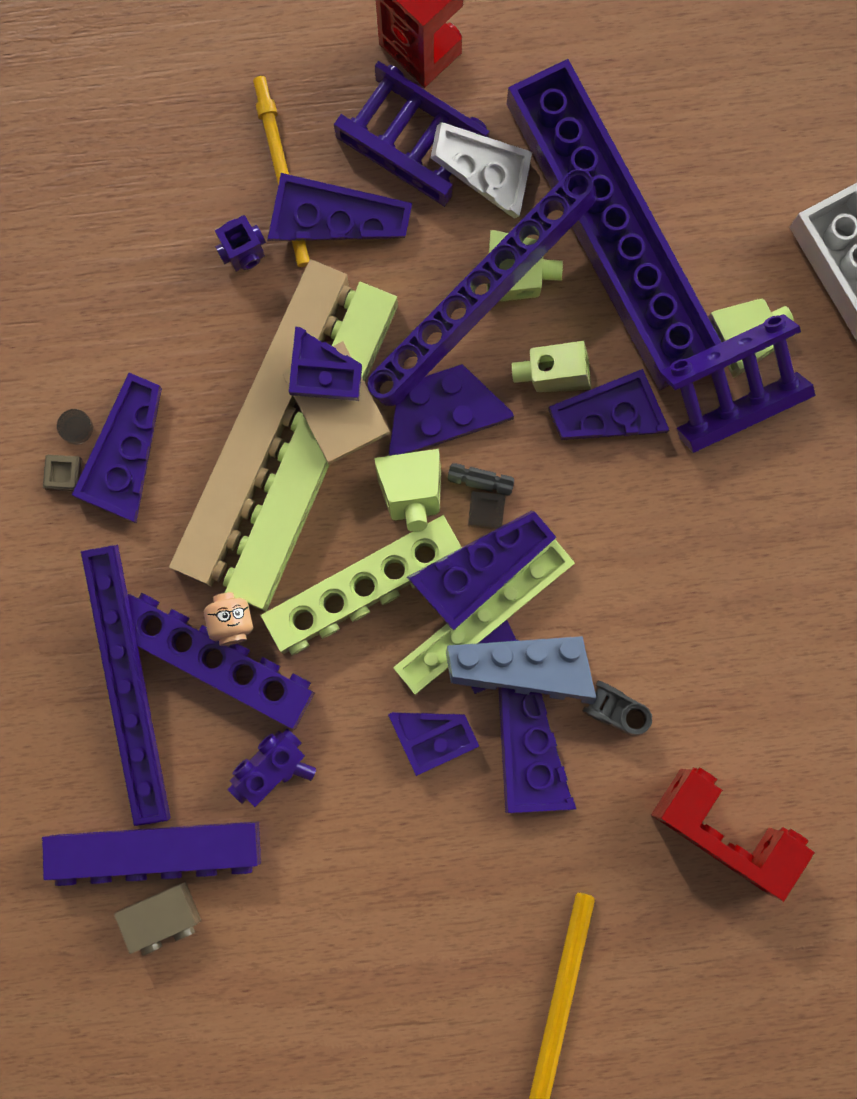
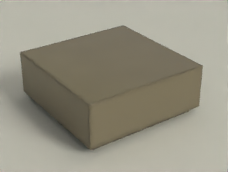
(61, 472)

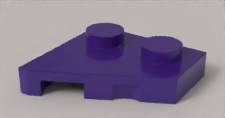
(322, 370)
(432, 738)

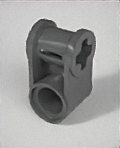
(616, 709)

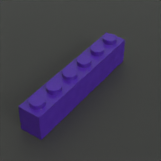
(151, 851)

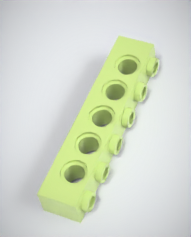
(282, 618)

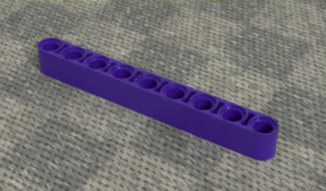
(485, 272)

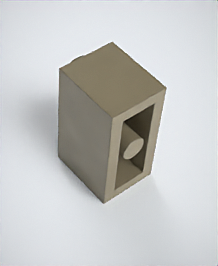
(158, 918)

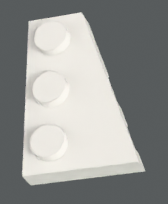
(484, 164)

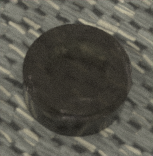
(75, 426)

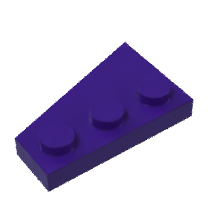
(610, 410)

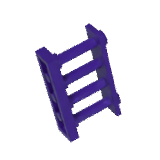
(382, 148)
(749, 409)

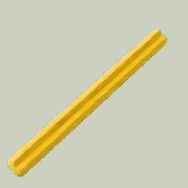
(562, 996)

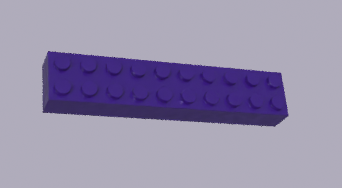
(619, 227)

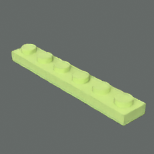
(430, 657)

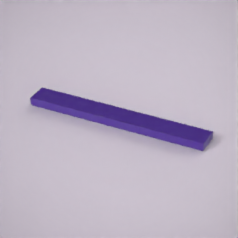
(125, 685)

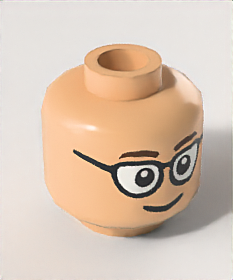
(228, 619)

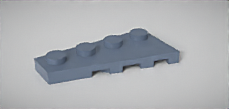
(527, 666)

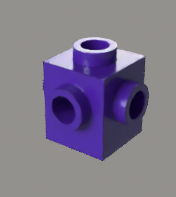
(240, 244)

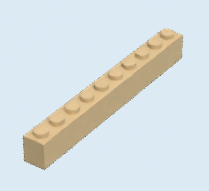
(256, 431)

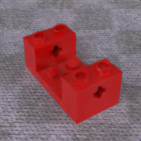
(419, 36)
(774, 862)

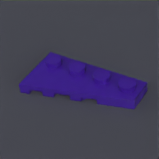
(478, 570)

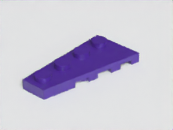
(331, 212)
(120, 457)
(530, 759)

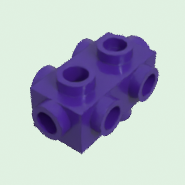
(274, 762)

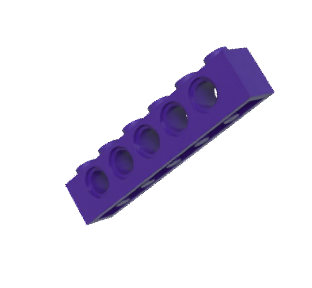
(286, 710)

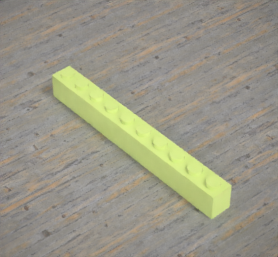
(303, 463)

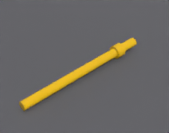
(267, 112)

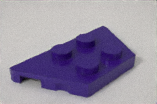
(444, 409)

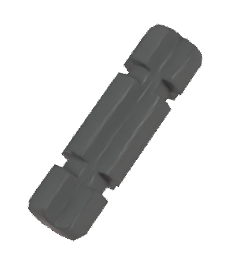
(480, 479)

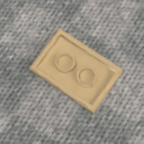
(342, 424)

